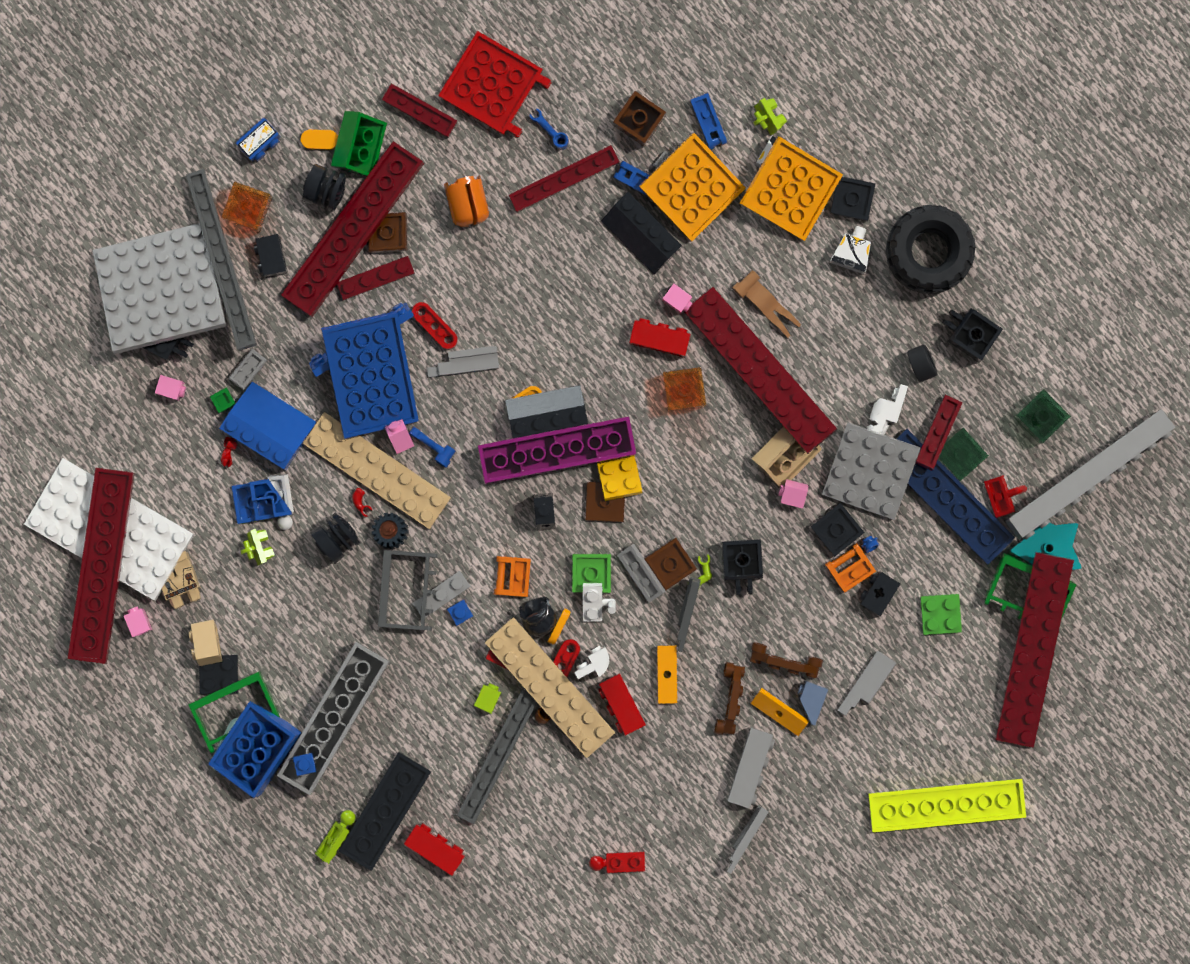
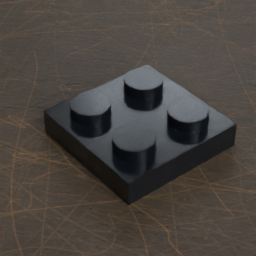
(853, 198)
(837, 529)
(218, 675)

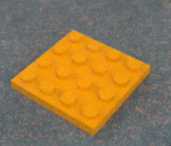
(692, 187)
(791, 188)

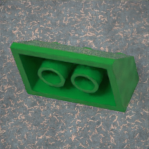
(358, 143)

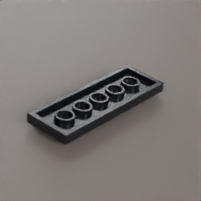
(385, 811)

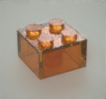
(247, 207)
(684, 389)

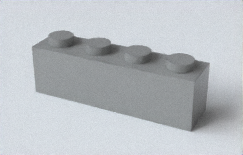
(750, 767)

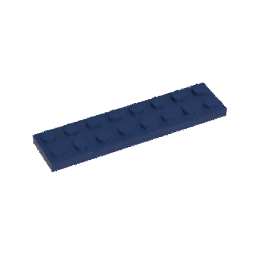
(958, 507)

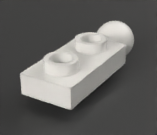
(281, 484)

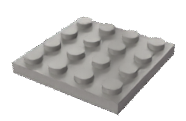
(871, 471)

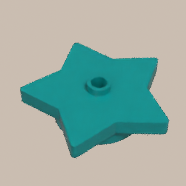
(1059, 536)

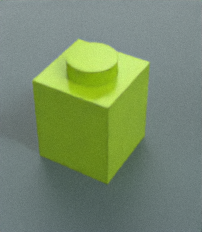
(488, 698)

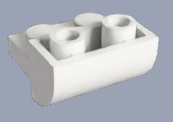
(599, 663)

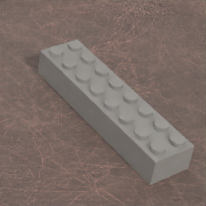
(335, 715)

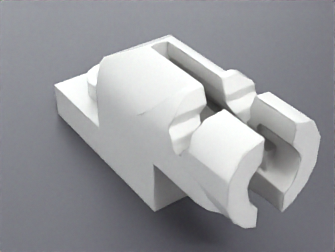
(887, 411)

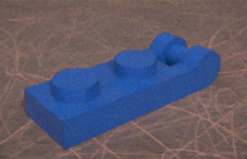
(708, 120)
(636, 178)

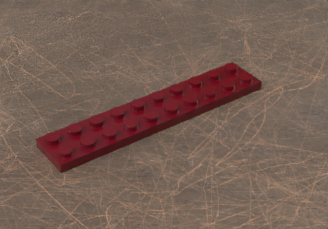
(352, 229)
(760, 370)
(101, 565)
(1034, 649)

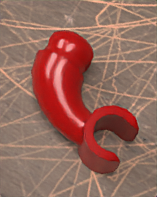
(229, 444)
(357, 500)

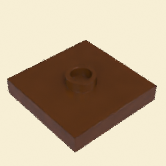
(390, 235)
(600, 510)
(670, 564)

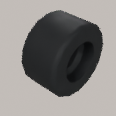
(922, 363)

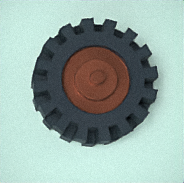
(390, 531)

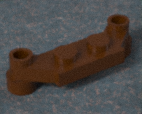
(811, 668)
(733, 709)

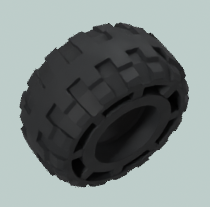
(930, 220)

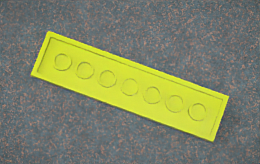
(947, 805)

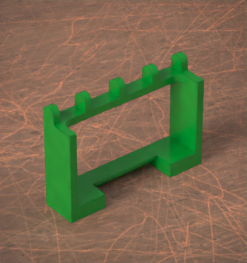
(1017, 563)
(223, 692)

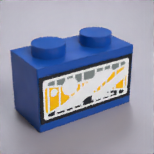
(258, 140)

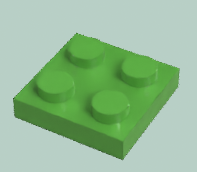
(591, 569)
(941, 614)

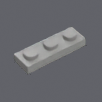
(641, 573)
(444, 593)

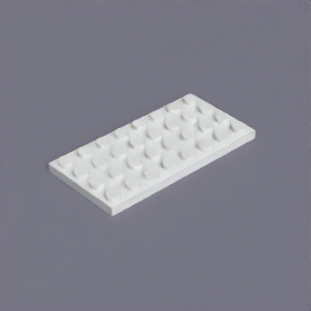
(150, 541)

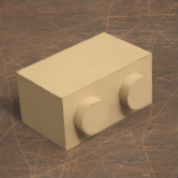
(206, 643)

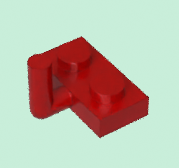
(1000, 495)

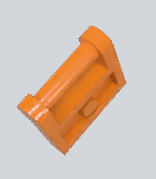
(854, 573)
(518, 576)

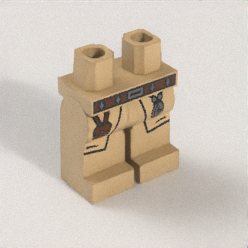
(184, 583)

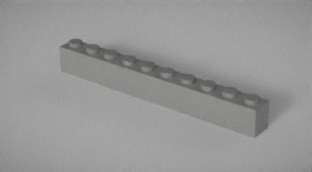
(1091, 473)

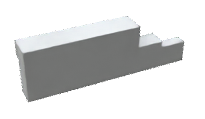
(467, 361)
(869, 682)
(747, 835)

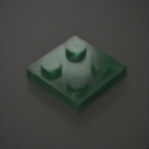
(962, 454)

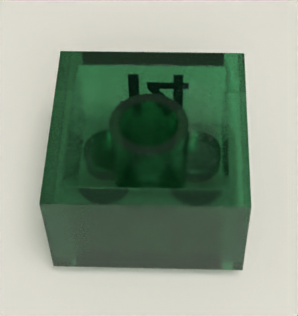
(1041, 416)

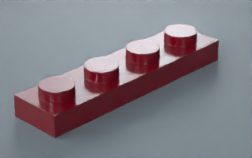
(419, 110)
(375, 278)
(938, 432)

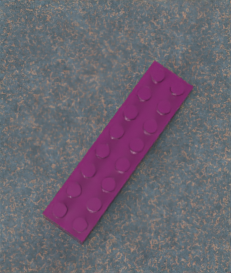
(557, 450)

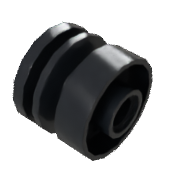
(326, 188)
(334, 538)

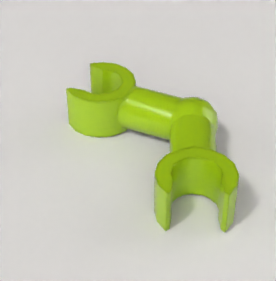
(706, 571)

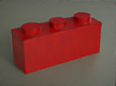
(660, 337)
(621, 704)
(435, 848)

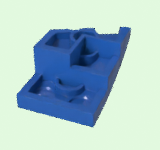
(258, 502)

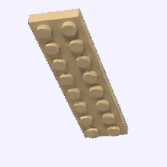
(377, 471)
(549, 687)

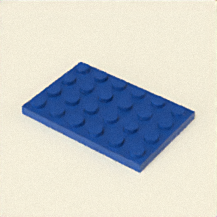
(369, 374)

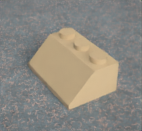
(783, 457)

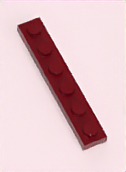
(564, 178)

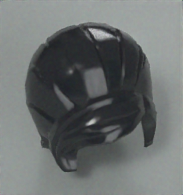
(538, 617)

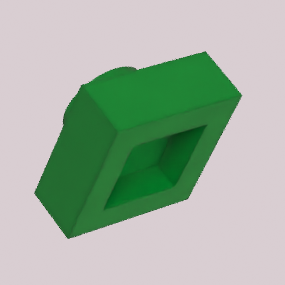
(223, 400)

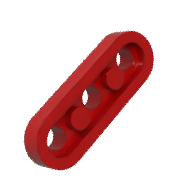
(432, 317)
(567, 657)

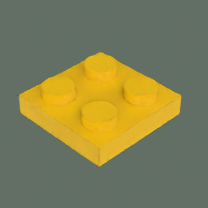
(619, 478)

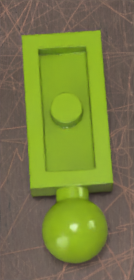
(335, 837)

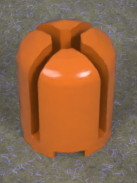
(467, 201)

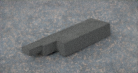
(687, 610)

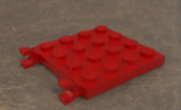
(492, 83)

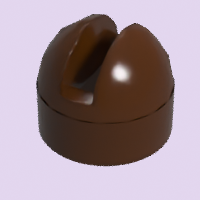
(541, 716)

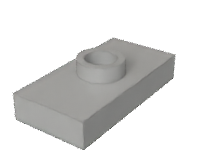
(248, 369)

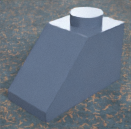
(812, 700)

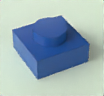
(460, 612)
(304, 764)

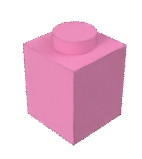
(678, 299)
(170, 388)
(399, 436)
(793, 493)
(137, 621)

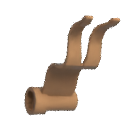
(764, 300)

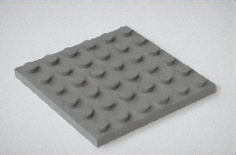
(158, 288)

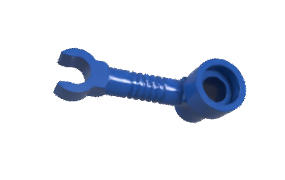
(551, 131)
(444, 454)

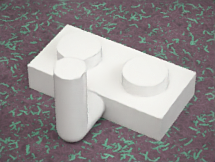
(593, 602)

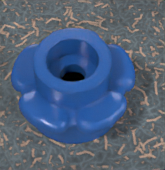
(870, 544)

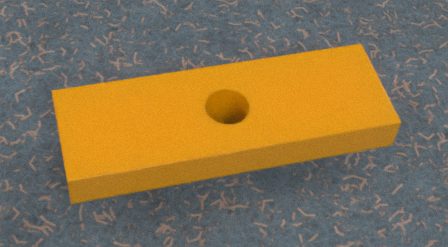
(667, 662)
(779, 712)

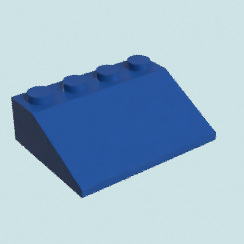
(268, 425)
(254, 749)

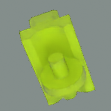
(766, 117)
(261, 555)

